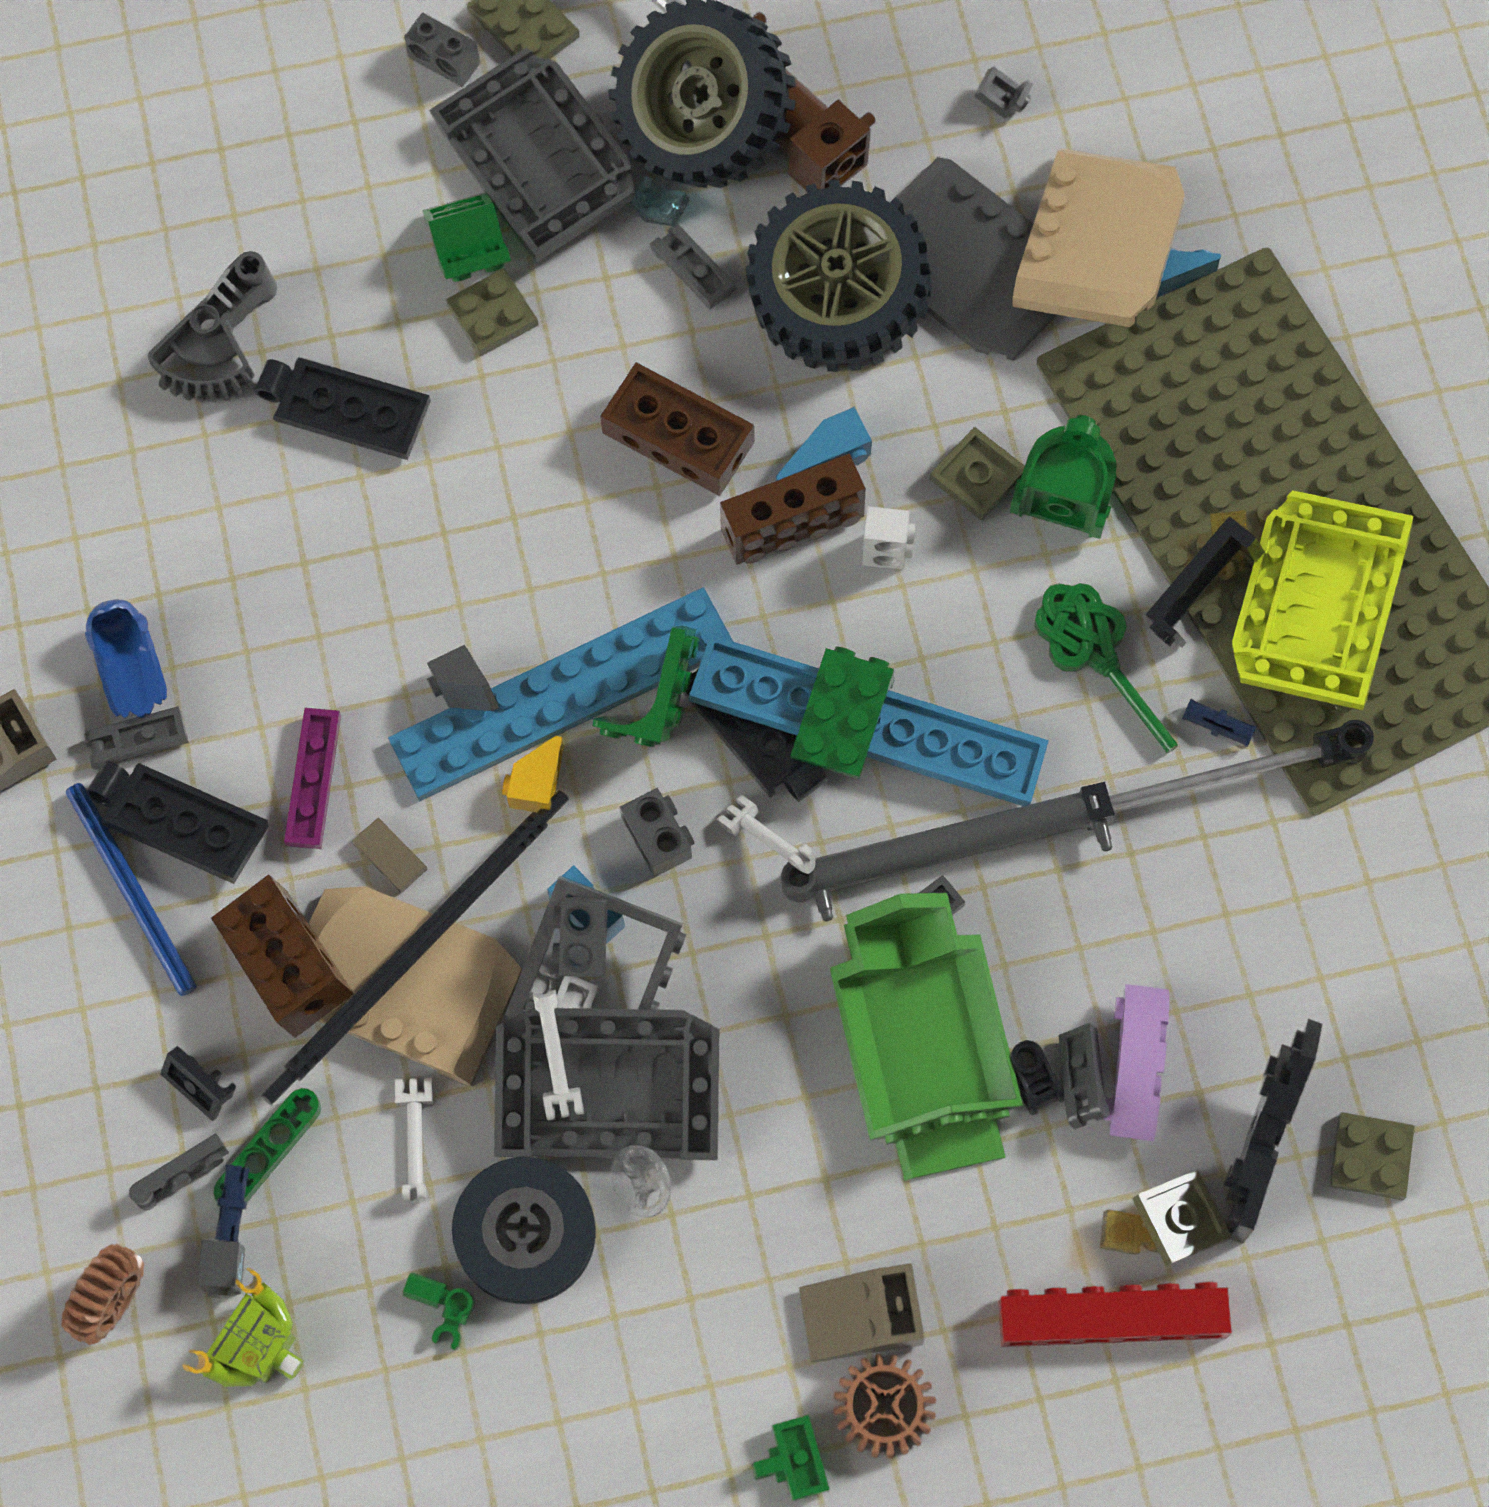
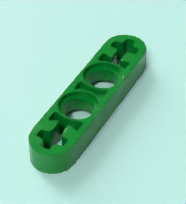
(272, 1152)

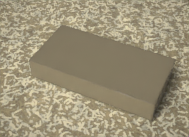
(389, 855)

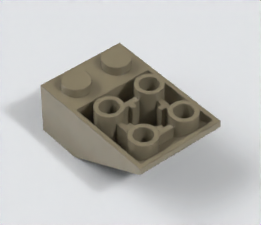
(21, 741)
(862, 1313)

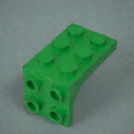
(843, 711)
(665, 713)

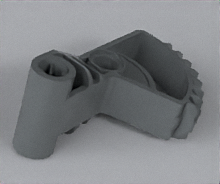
(230, 300)

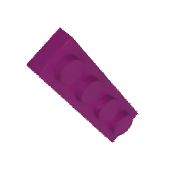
(312, 778)

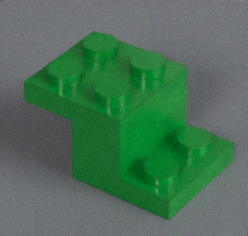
(466, 237)

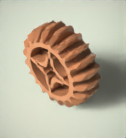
(102, 1294)
(897, 1420)

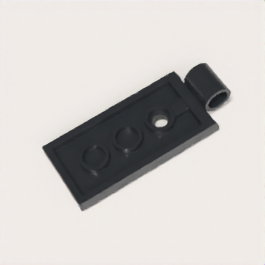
(358, 407)
(767, 767)
(192, 823)

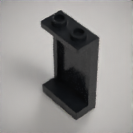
(1198, 576)

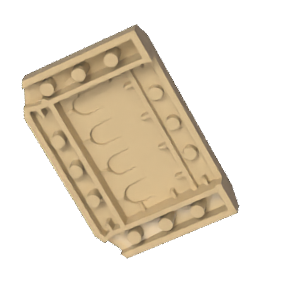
(1100, 238)
(443, 1005)

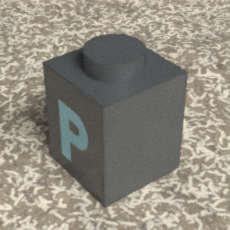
(220, 1267)

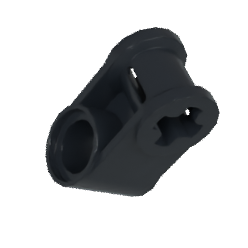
(1036, 1079)

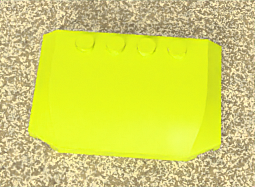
(1320, 598)

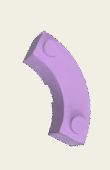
(1140, 1056)

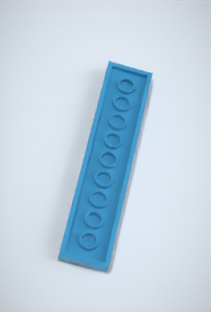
(551, 697)
(908, 730)

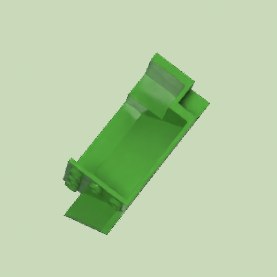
(925, 1034)

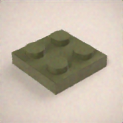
(492, 312)
(977, 473)
(1372, 1156)
(1181, 1218)

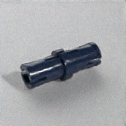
(1219, 722)
(232, 1203)

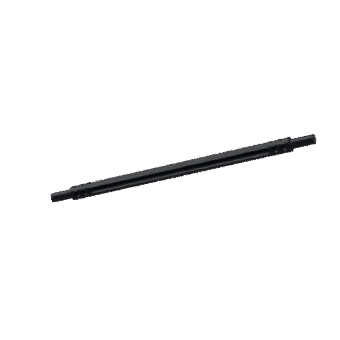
(413, 949)

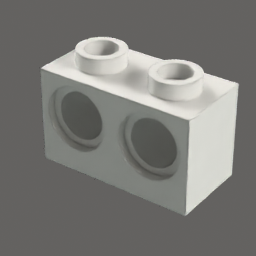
(887, 538)

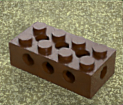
(674, 408)
(791, 501)
(282, 956)

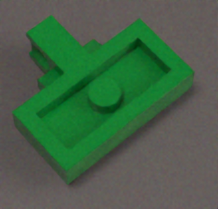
(794, 1459)

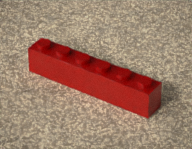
(1114, 1316)

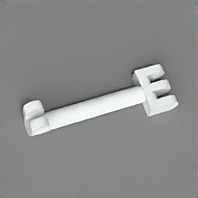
(801, 858)
(562, 1095)
(415, 1189)

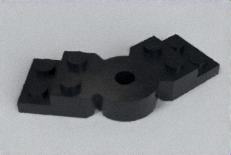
(1280, 1091)

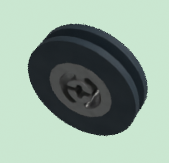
(525, 1185)

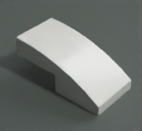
(570, 990)

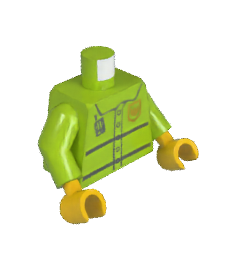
(251, 1341)

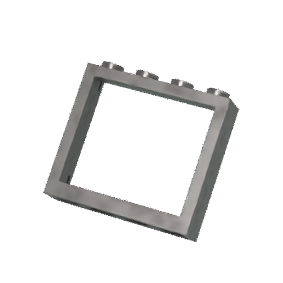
(564, 887)

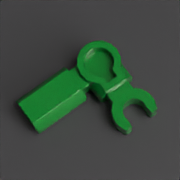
(457, 1303)

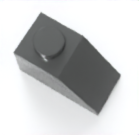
(460, 681)

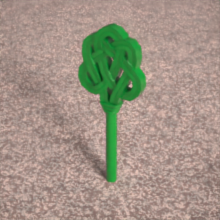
(1066, 636)

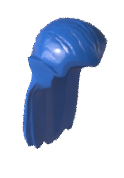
(125, 658)

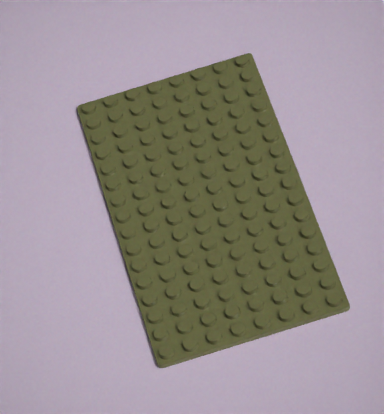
(1229, 407)

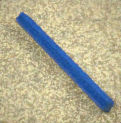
(131, 890)

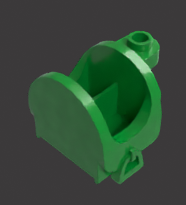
(1068, 478)

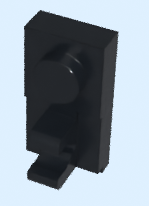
(192, 1082)

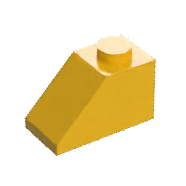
(535, 777)

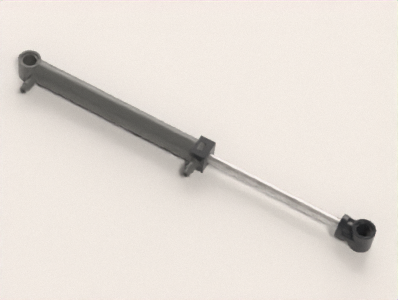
(1087, 808)

